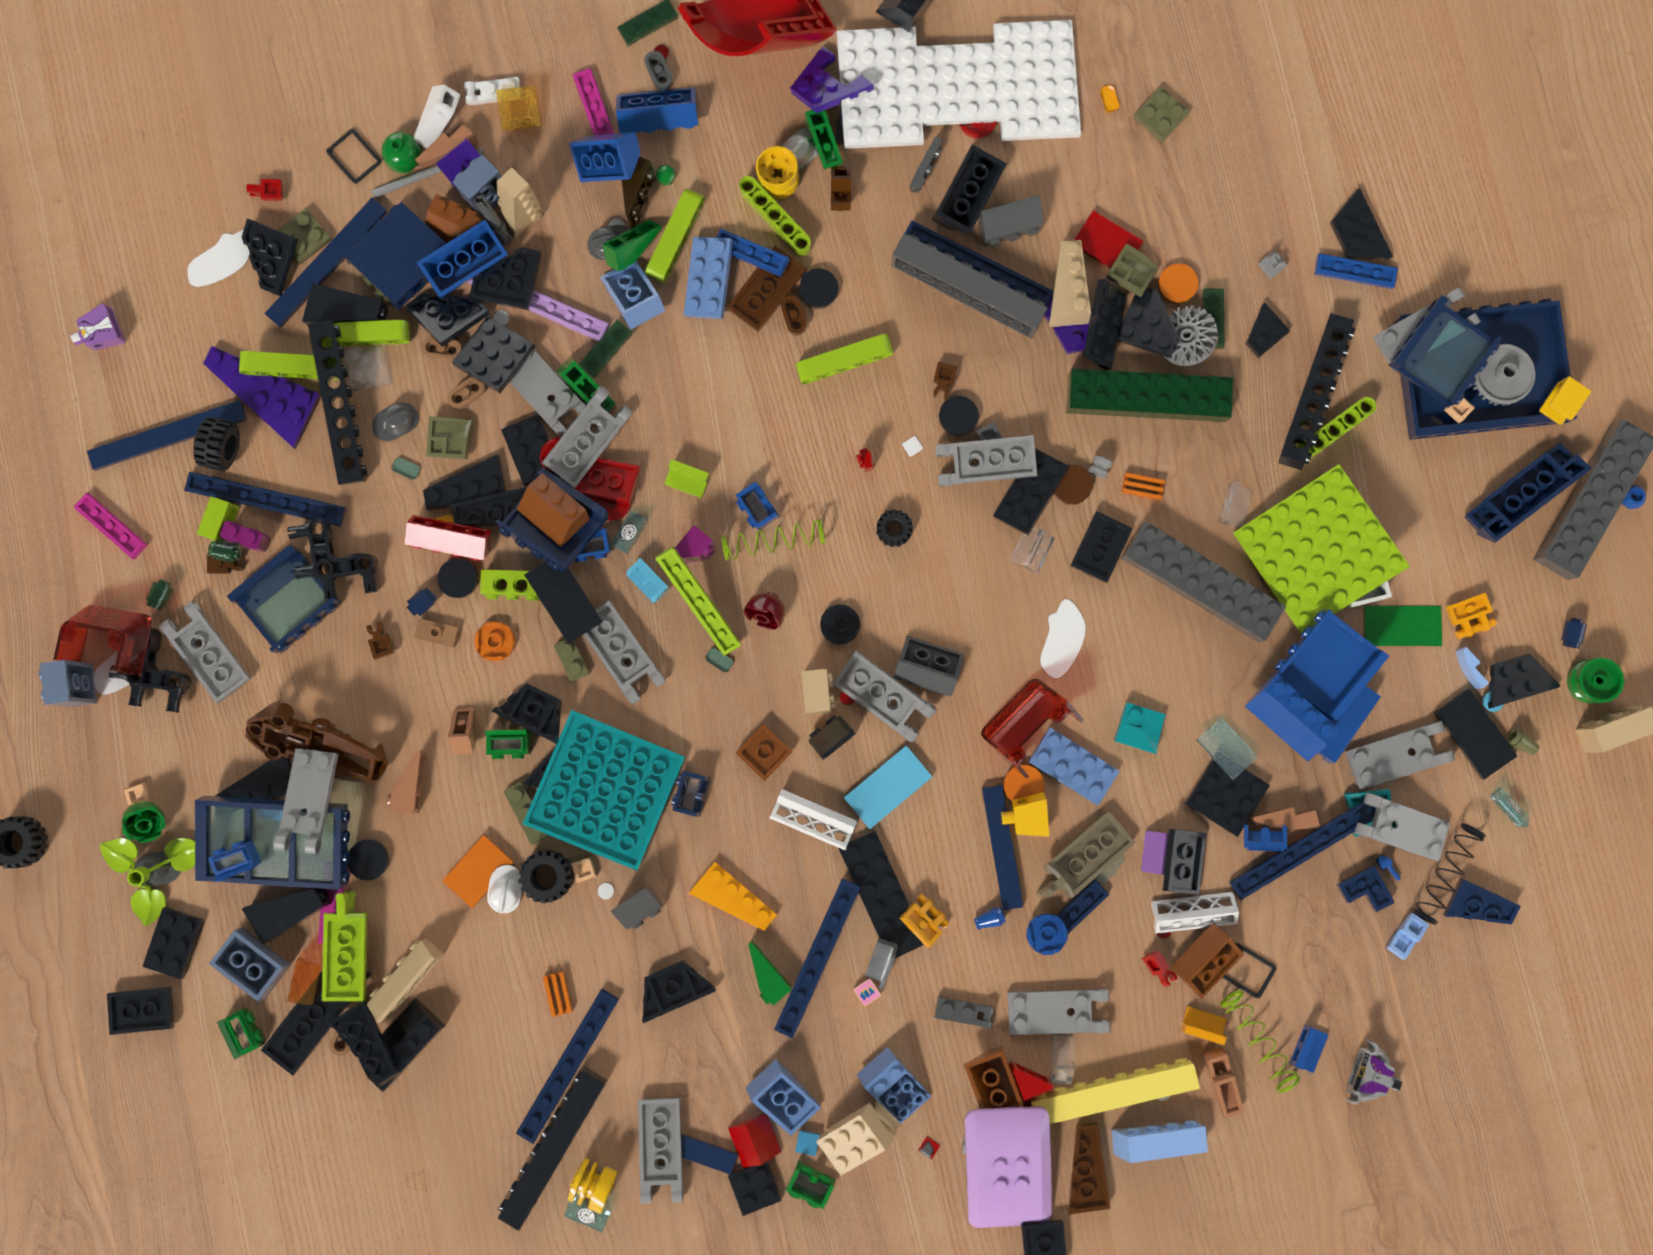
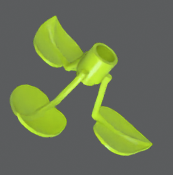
(146, 902)

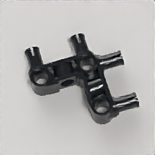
(323, 552)
(154, 678)

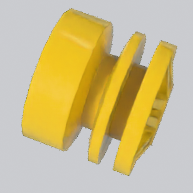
(778, 162)
(592, 1185)

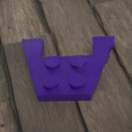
(820, 89)
(1072, 336)

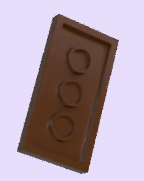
(764, 293)

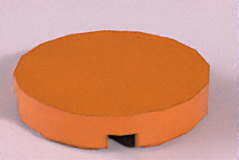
(1178, 283)
(494, 641)
(1018, 786)

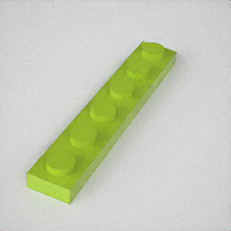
(698, 600)

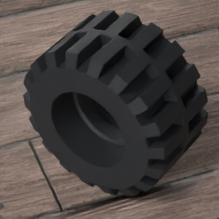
(216, 444)
(32, 841)
(528, 878)

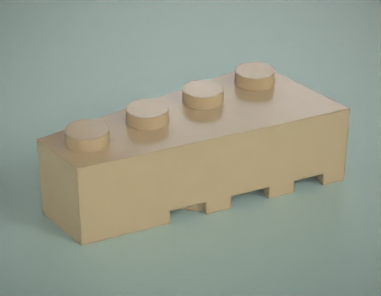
(517, 203)
(1070, 291)

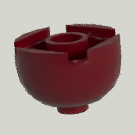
(766, 609)

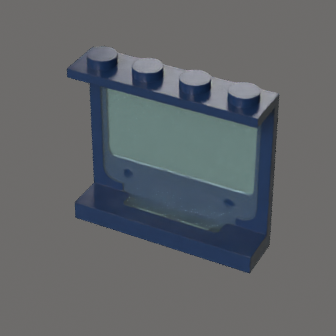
(1444, 353)
(280, 603)

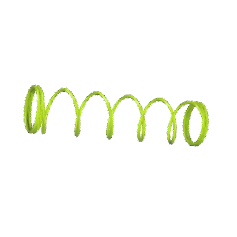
(727, 551)
(1240, 994)

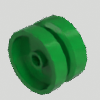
(1595, 680)

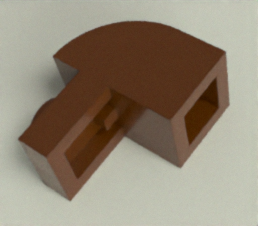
(841, 188)

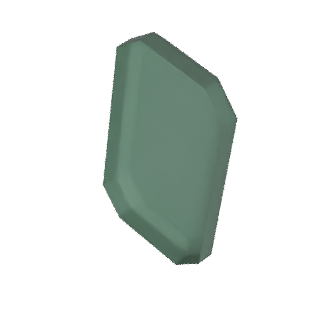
(405, 468)
(718, 660)

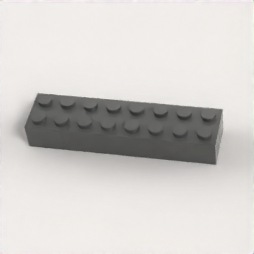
(968, 285)
(1595, 500)
(1203, 582)

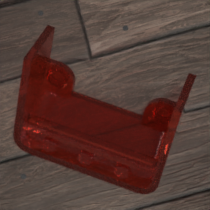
(127, 635)
(1022, 718)

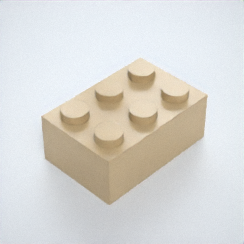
(816, 691)
(1616, 729)
(855, 1139)

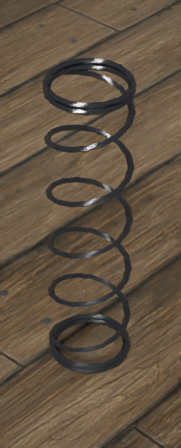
(1471, 830)

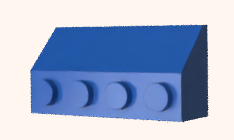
(657, 110)
(605, 156)
(462, 259)
(1292, 717)

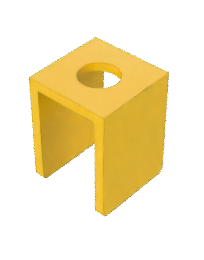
(1565, 400)

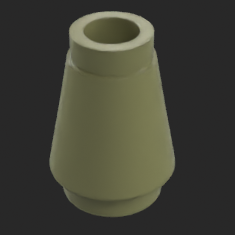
(1520, 740)

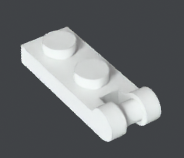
(488, 90)

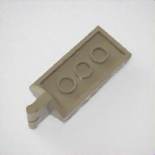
(1086, 857)

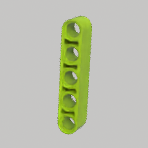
(768, 209)
(675, 235)
(372, 333)
(844, 358)
(280, 364)
(1340, 425)

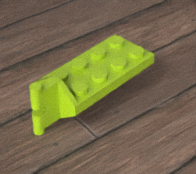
(344, 951)

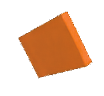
(473, 872)

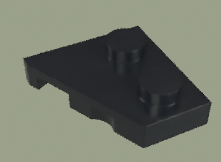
(1265, 331)

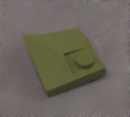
(1132, 270)
(448, 437)

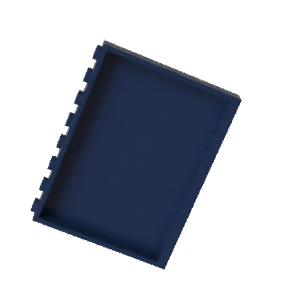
(1530, 326)

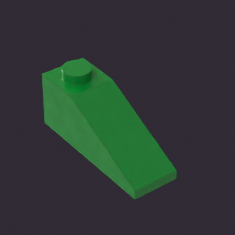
(823, 139)
(629, 246)
(581, 382)
(769, 979)

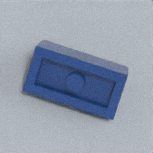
(1308, 1049)

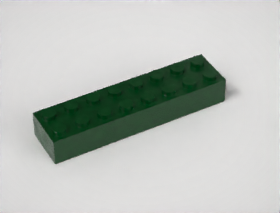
(1149, 395)

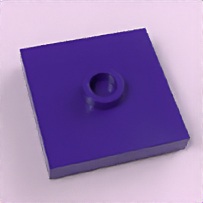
(457, 160)

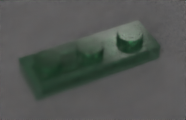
(647, 22)
(1214, 304)
(605, 349)

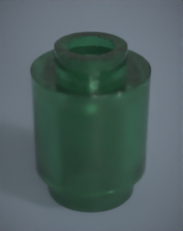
(224, 551)
(159, 594)

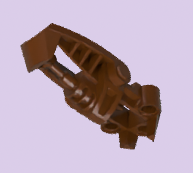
(317, 736)

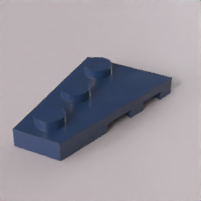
(1478, 903)

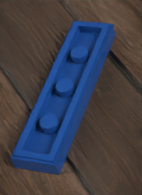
(756, 254)
(1355, 271)

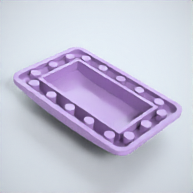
(1008, 1166)

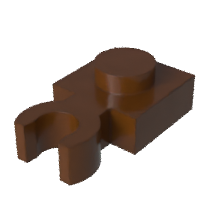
(944, 377)
(221, 567)
(380, 644)

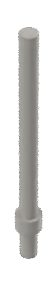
(410, 179)

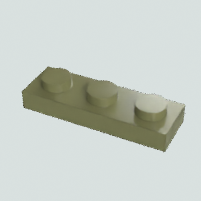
(520, 802)

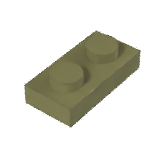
(571, 660)

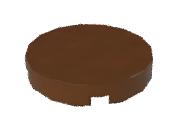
(1075, 486)

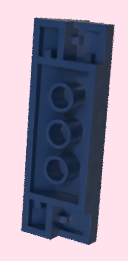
(1526, 493)

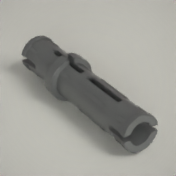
(496, 224)

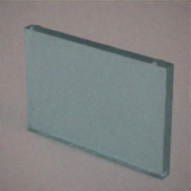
(1227, 748)

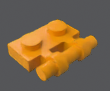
(1467, 610)
(920, 923)

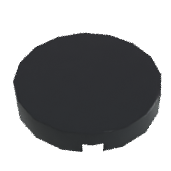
(818, 288)
(958, 415)
(457, 578)
(840, 624)
(368, 859)

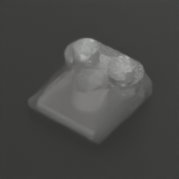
(368, 366)

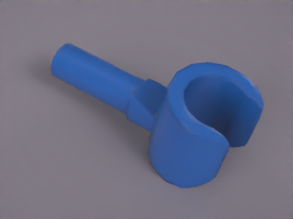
(1385, 862)

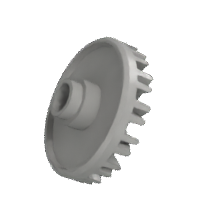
(1201, 332)
(1510, 387)

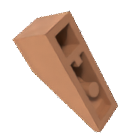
(407, 790)

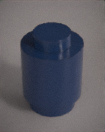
(421, 602)
(1573, 633)

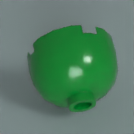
(400, 152)
(143, 821)

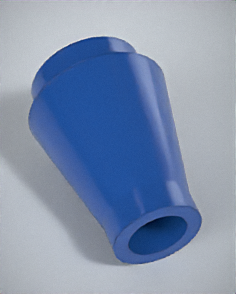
(991, 918)

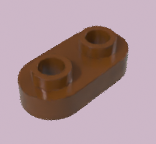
(793, 316)

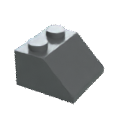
(637, 908)

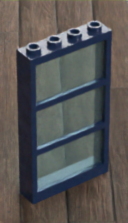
(232, 819)

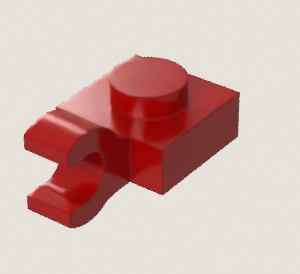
(268, 190)
(864, 460)
(1158, 966)

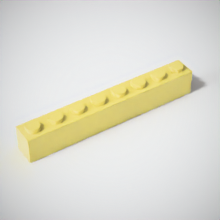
(1118, 1091)

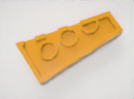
(731, 896)

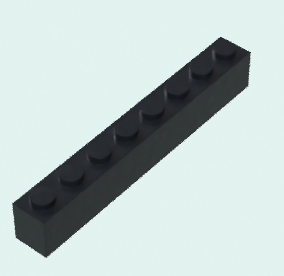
(552, 1149)

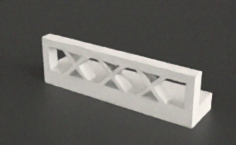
(815, 813)
(1196, 916)

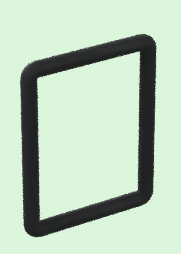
(352, 131)
(1266, 981)

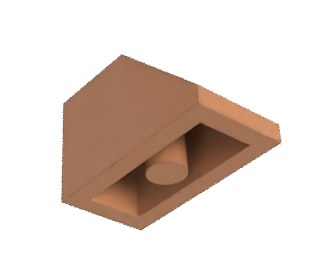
(462, 731)

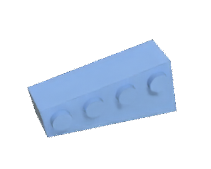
(1159, 1141)

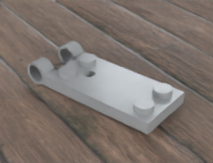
(1393, 337)
(536, 383)
(580, 445)
(997, 460)
(614, 644)
(213, 660)
(874, 691)
(1390, 759)
(311, 790)
(1412, 829)
(1047, 1012)
(660, 1138)

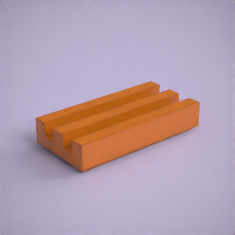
(1160, 482)
(561, 1011)

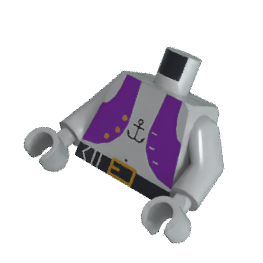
(1371, 1075)

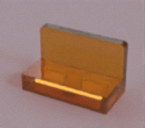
(304, 982)

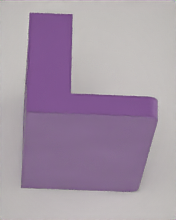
(1154, 852)

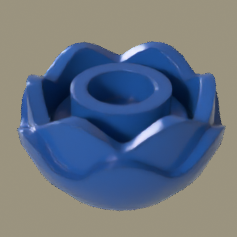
(1640, 497)

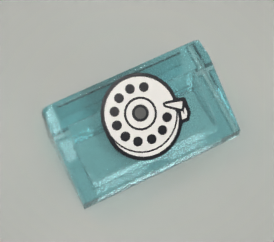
(629, 532)
(1510, 808)
(585, 1216)

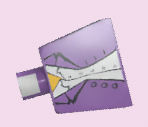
(98, 329)

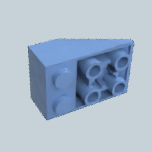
(893, 1085)

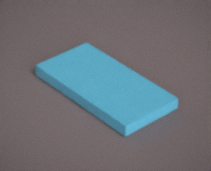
(888, 787)

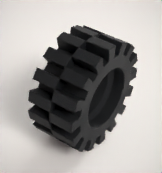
(903, 519)

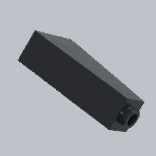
(341, 306)
(281, 914)

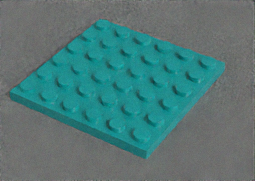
(603, 790)

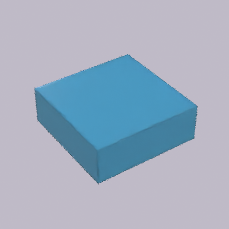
(807, 1142)

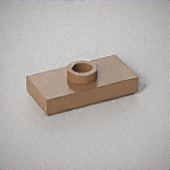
(436, 632)

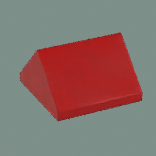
(1030, 1082)
(755, 1140)

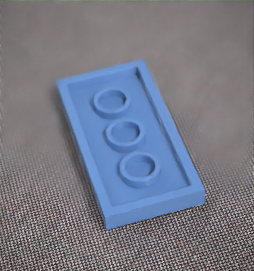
(708, 277)
(1073, 766)

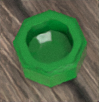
(665, 175)

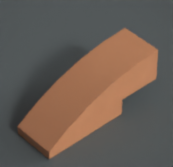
(443, 145)
(1287, 817)
(1223, 1082)

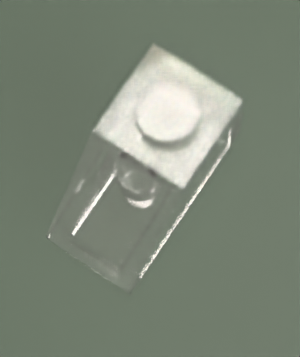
(1062, 1059)

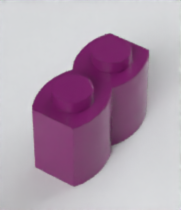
(245, 536)

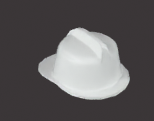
(802, 147)
(504, 889)

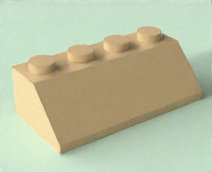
(404, 980)

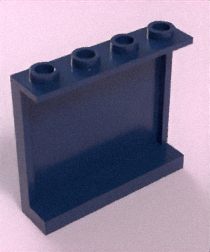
(391, 254)
(543, 547)

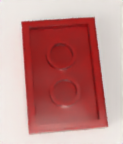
(1104, 239)
(610, 481)

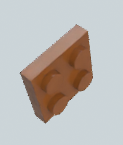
(764, 752)

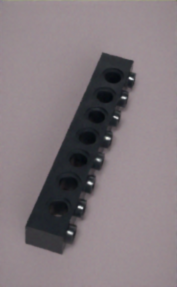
(1336, 327)
(318, 333)

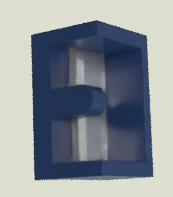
(690, 793)

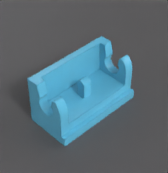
(647, 580)

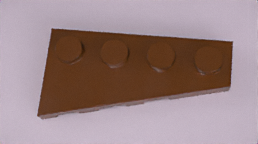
(1088, 1175)

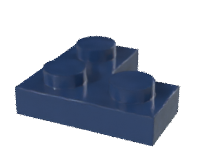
(1367, 883)

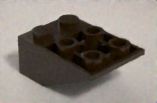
(636, 190)

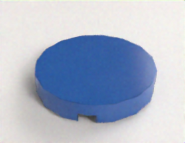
(1046, 934)

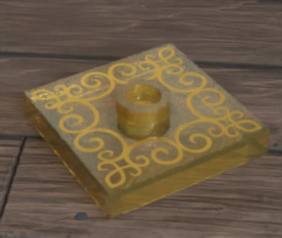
(518, 108)

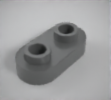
(659, 71)

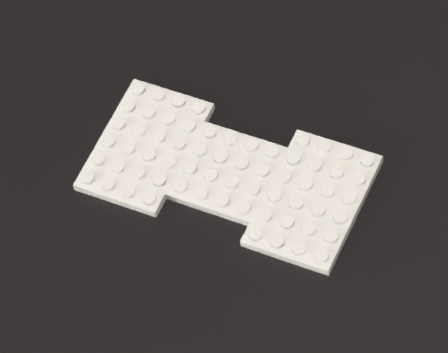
(1018, 80)

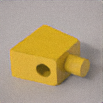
(1028, 815)

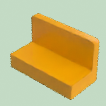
(1204, 1025)

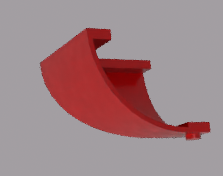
(757, 25)

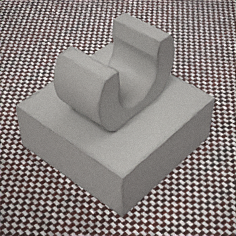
(1272, 265)

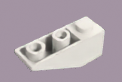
(436, 114)

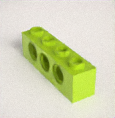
(490, 581)

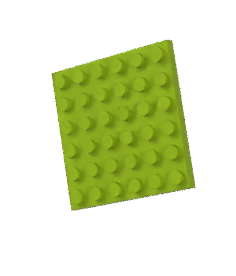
(1321, 548)

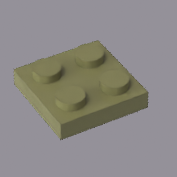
(1161, 114)
(309, 234)

